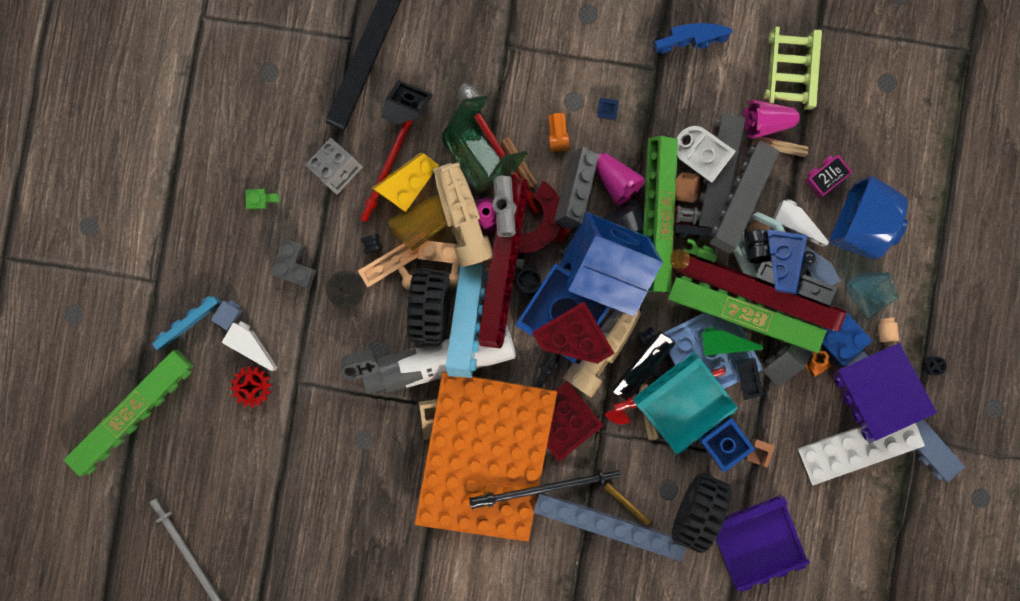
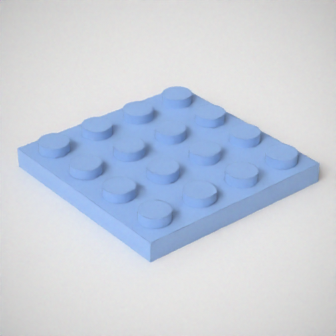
(688, 340)

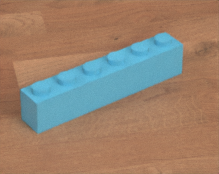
(465, 321)

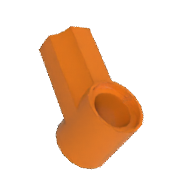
(558, 136)
(818, 363)

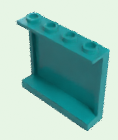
(685, 403)

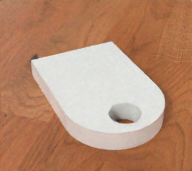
(704, 153)

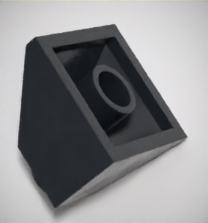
(405, 103)

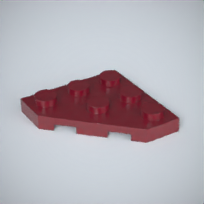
(575, 336)
(571, 422)

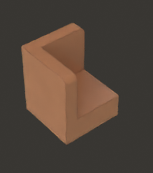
(688, 187)
(761, 454)

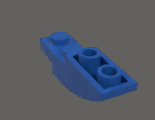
(699, 34)

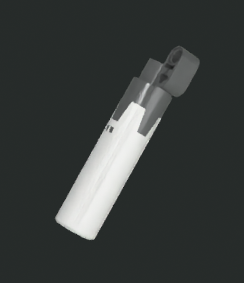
(414, 365)

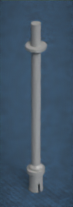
(163, 517)

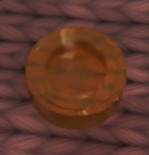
(679, 259)

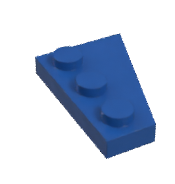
(787, 258)

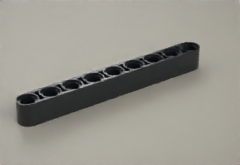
(362, 63)

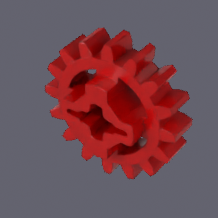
(250, 378)

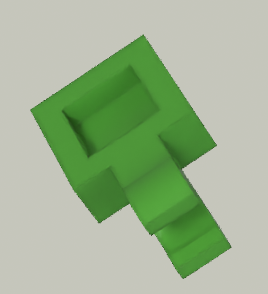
(258, 199)
(705, 252)

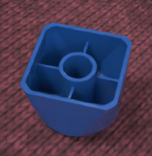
(871, 219)

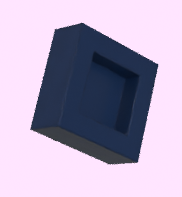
(607, 109)

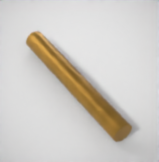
(627, 504)

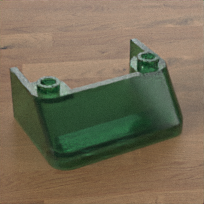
(471, 149)

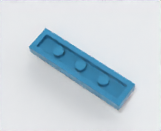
(192, 318)

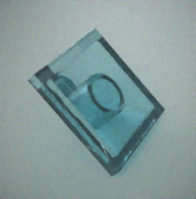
(872, 292)

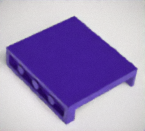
(884, 393)
(760, 544)

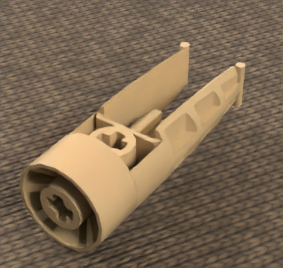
(462, 215)
(616, 331)

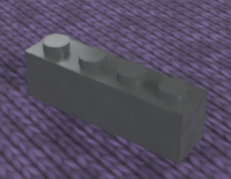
(576, 188)

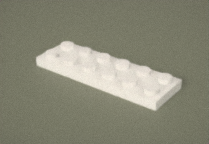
(851, 452)

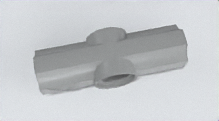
(504, 217)

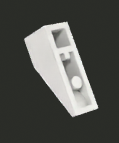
(797, 221)
(247, 343)

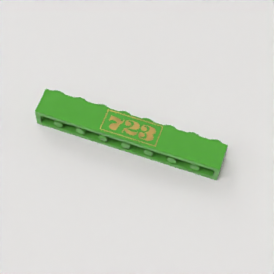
(661, 204)
(747, 315)
(129, 413)

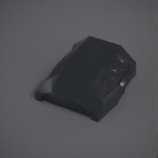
(628, 216)

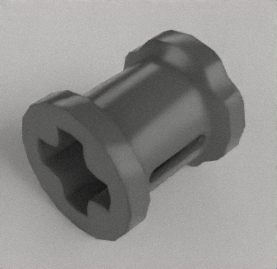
(692, 212)

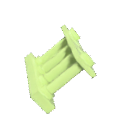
(811, 60)

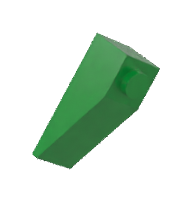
(722, 342)

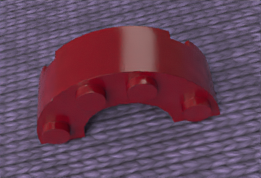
(548, 230)

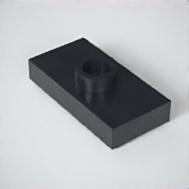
(749, 378)

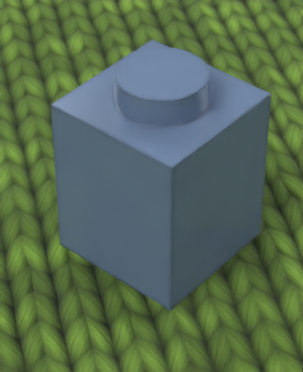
(227, 314)

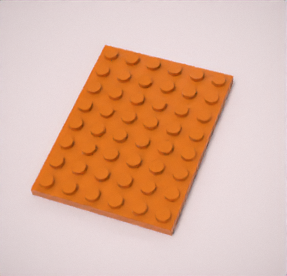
(480, 442)

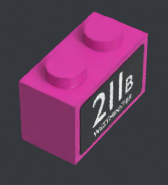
(828, 176)

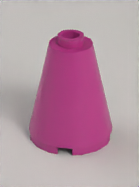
(768, 118)
(618, 178)
(487, 222)

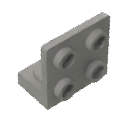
(333, 166)

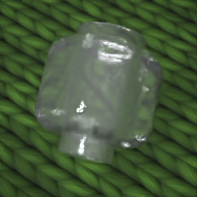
(468, 91)

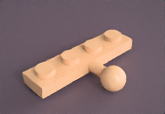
(444, 253)
(388, 264)

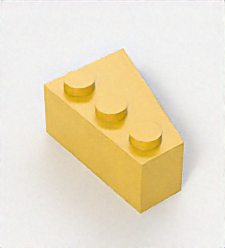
(407, 181)

